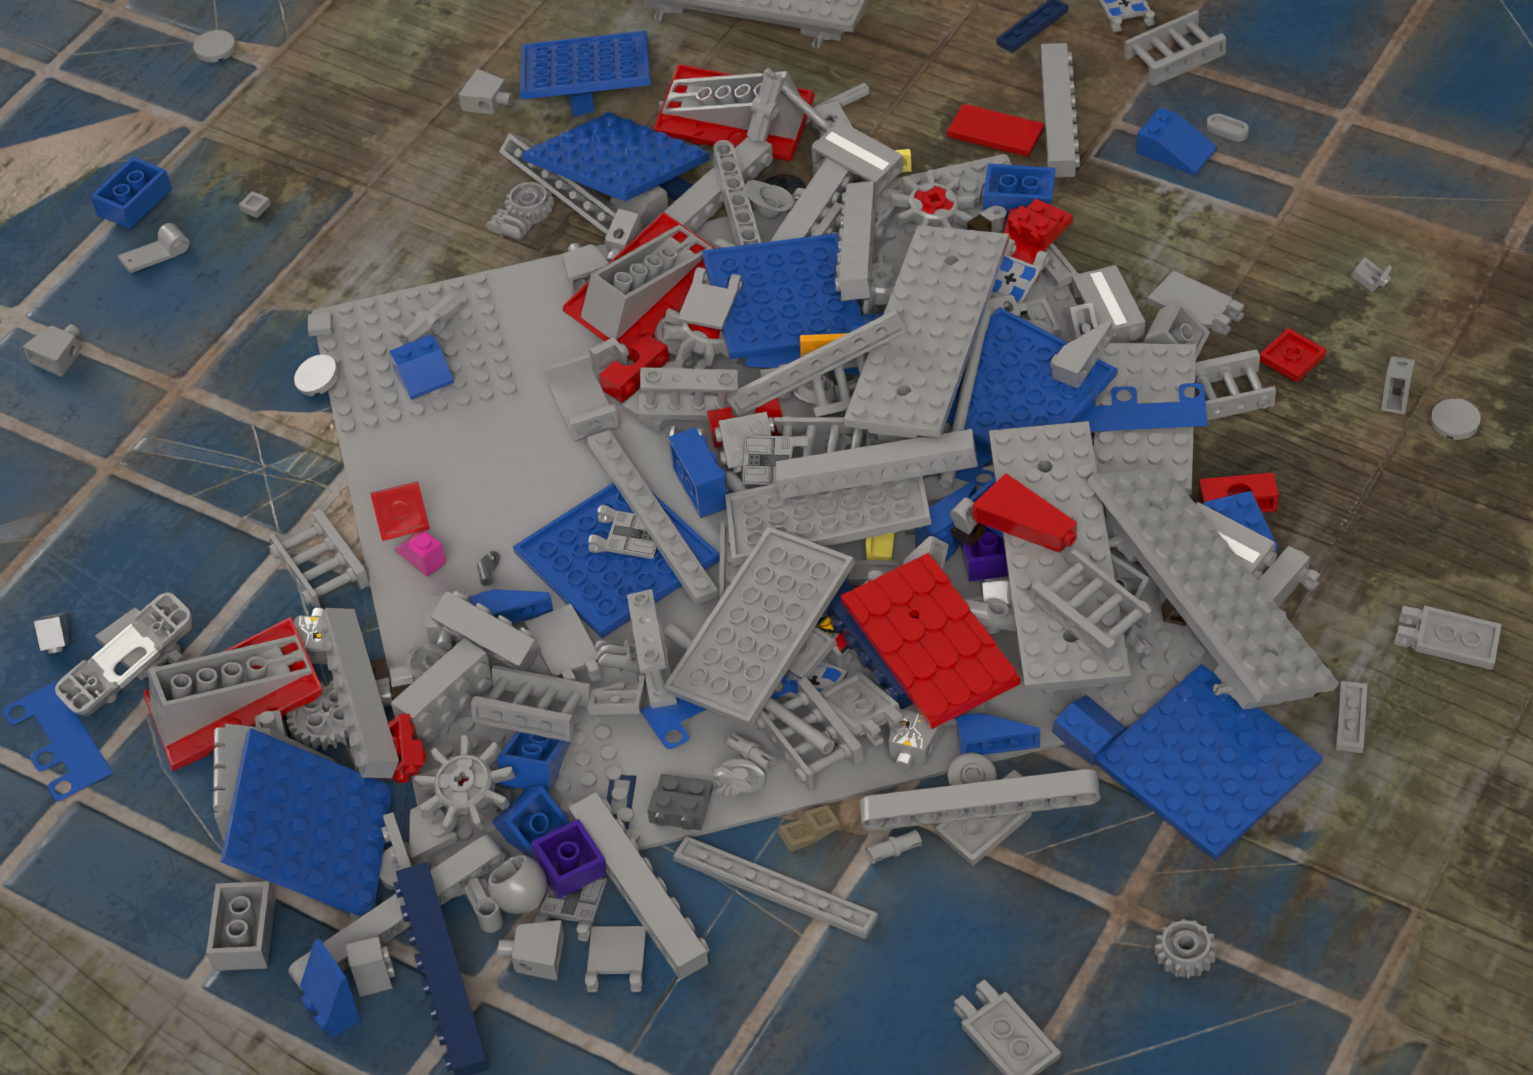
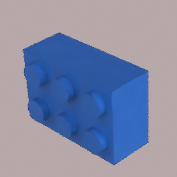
(131, 192)
(698, 472)
(1243, 510)

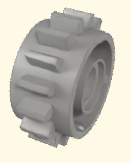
(530, 201)
(1189, 935)

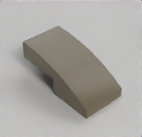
(813, 827)

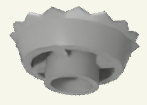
(807, 393)

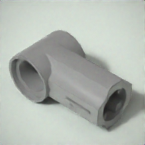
(485, 909)

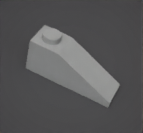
(1080, 355)

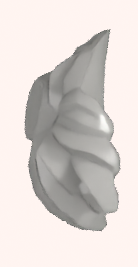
(738, 776)

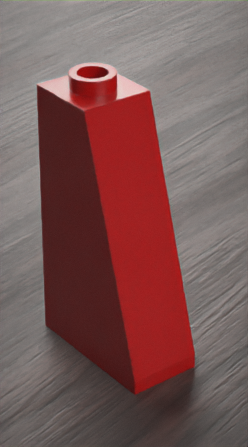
(1024, 514)

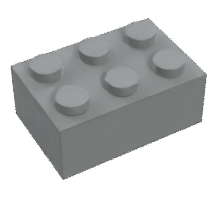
(241, 926)

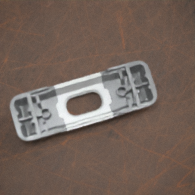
(154, 629)

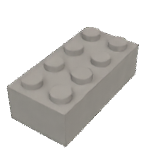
(489, 633)
(445, 690)

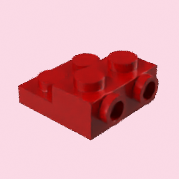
(1039, 223)
(409, 751)

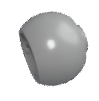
(518, 884)

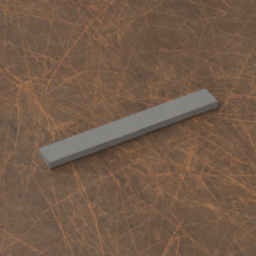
(818, 362)
(776, 887)

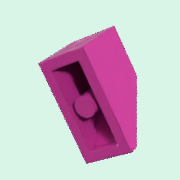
(422, 552)

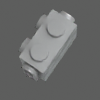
(732, 435)

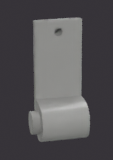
(170, 244)

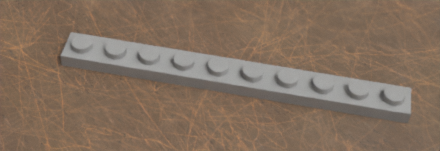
(653, 517)

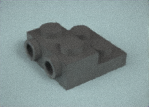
(680, 802)

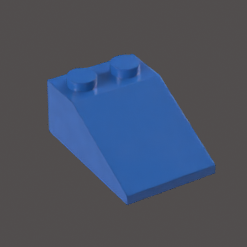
(1174, 142)
(1017, 186)
(942, 521)
(533, 759)
(327, 992)

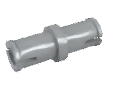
(751, 751)
(893, 846)

